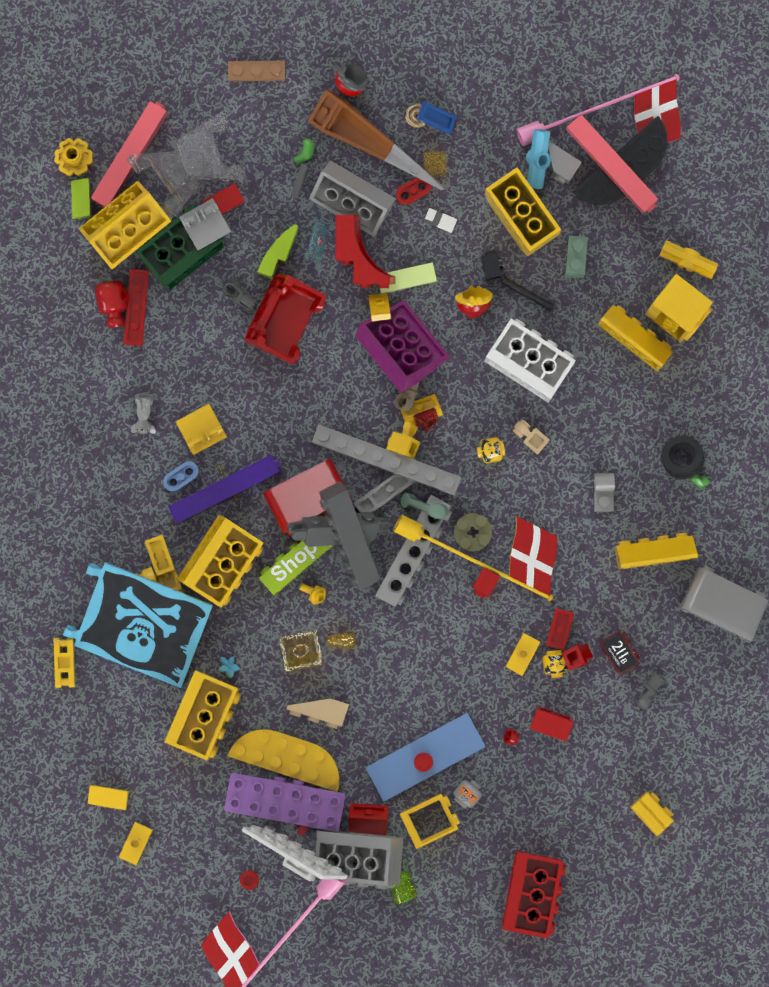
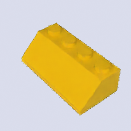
(635, 338)
(655, 552)

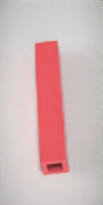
(135, 144)
(612, 164)

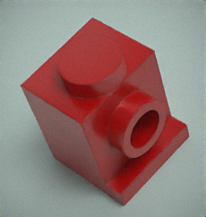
(577, 656)

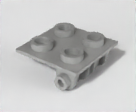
(205, 224)

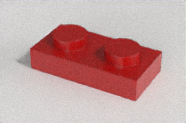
(559, 629)

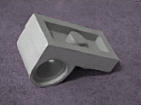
(604, 492)

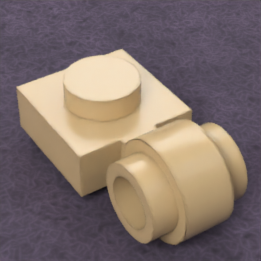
(535, 440)

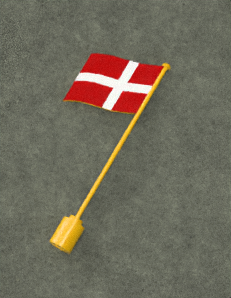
(530, 556)

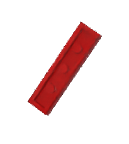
(136, 307)

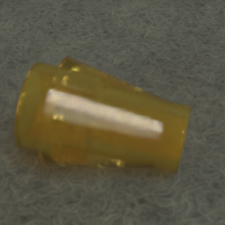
(343, 640)

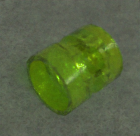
(404, 891)

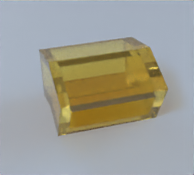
(435, 163)

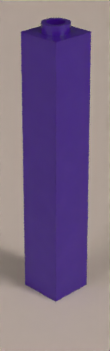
(225, 489)

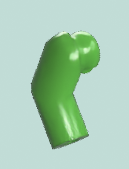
(700, 482)

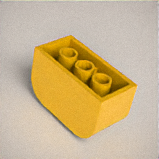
(522, 212)

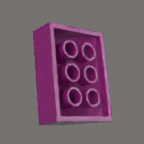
(402, 346)

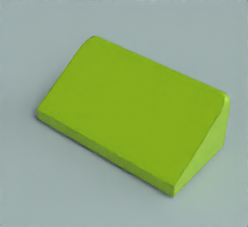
(81, 198)

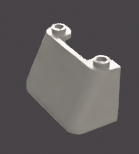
(724, 603)

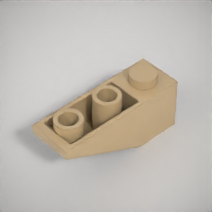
(326, 710)

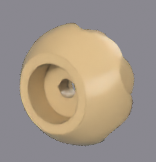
(410, 117)

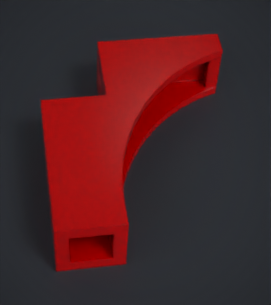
(351, 248)

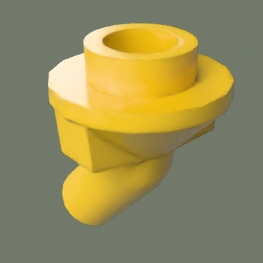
(316, 594)

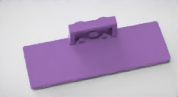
(284, 801)

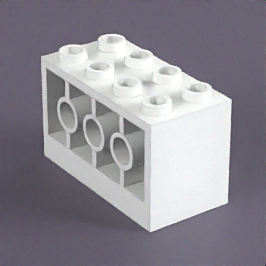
(526, 372)

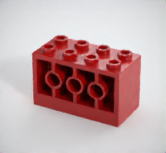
(523, 884)

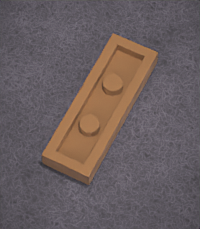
(256, 70)

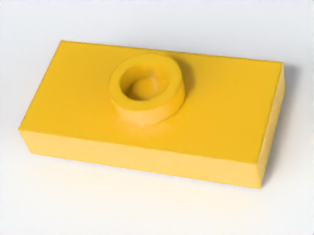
(379, 307)
(522, 654)
(135, 843)

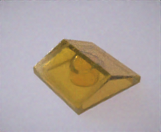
(301, 651)

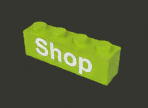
(290, 565)

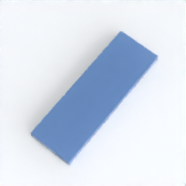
(445, 746)

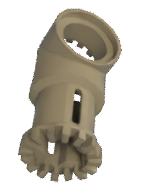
(410, 395)

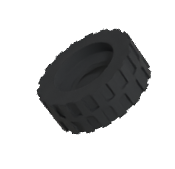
(676, 444)

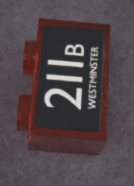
(619, 652)

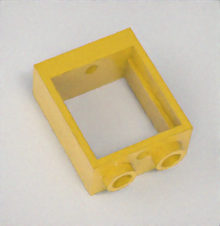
(411, 829)

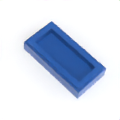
(436, 117)

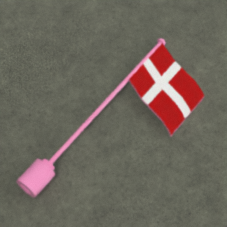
(648, 104)
(232, 953)

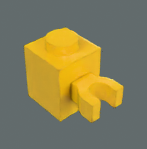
(404, 443)

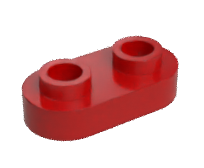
(413, 191)

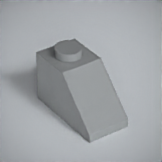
(562, 164)

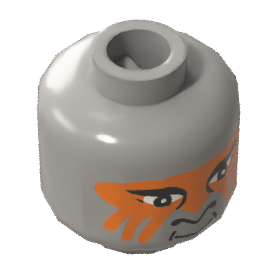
(467, 794)

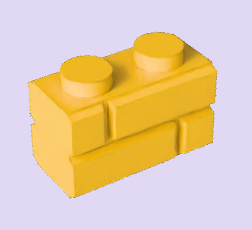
(651, 813)

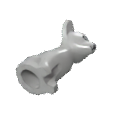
(143, 410)

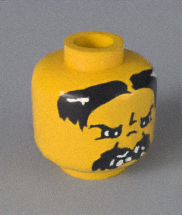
(491, 450)
(554, 664)

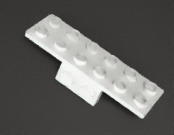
(296, 858)

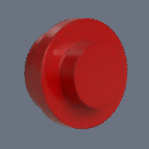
(423, 762)
(249, 880)

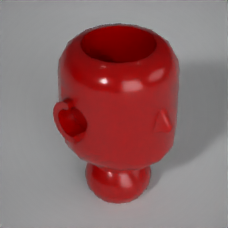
(111, 300)

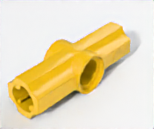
(688, 259)

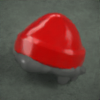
(351, 80)

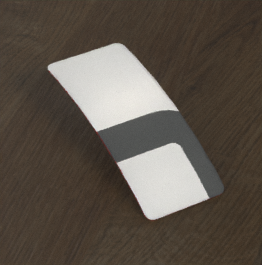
(440, 220)

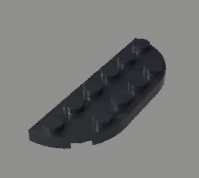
(641, 154)

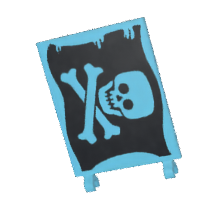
(141, 624)

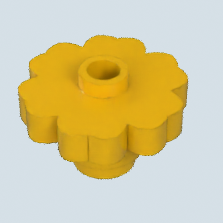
(77, 165)

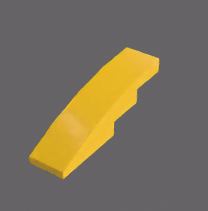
(163, 563)

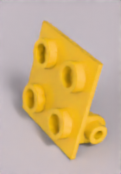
(201, 429)

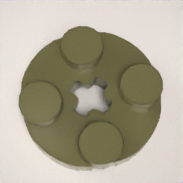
(479, 523)

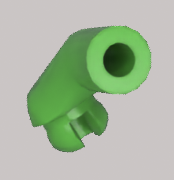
(307, 152)

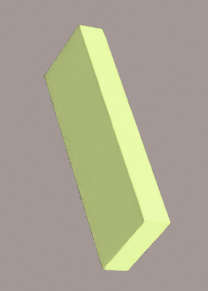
(411, 277)

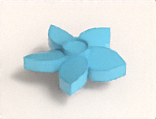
(228, 666)

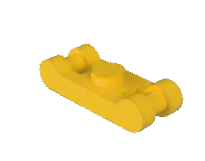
(64, 662)

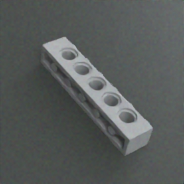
(397, 597)

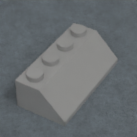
(351, 195)

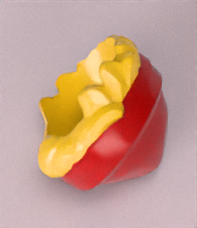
(474, 301)

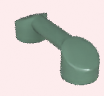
(435, 510)

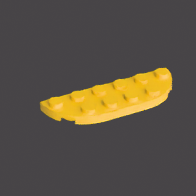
(288, 757)

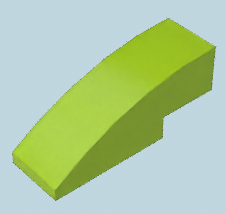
(278, 252)

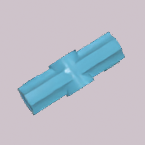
(538, 158)

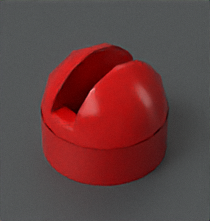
(511, 737)

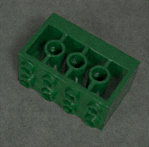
(179, 261)

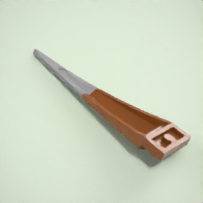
(347, 124)

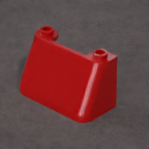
(283, 317)

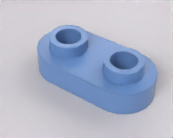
(181, 476)

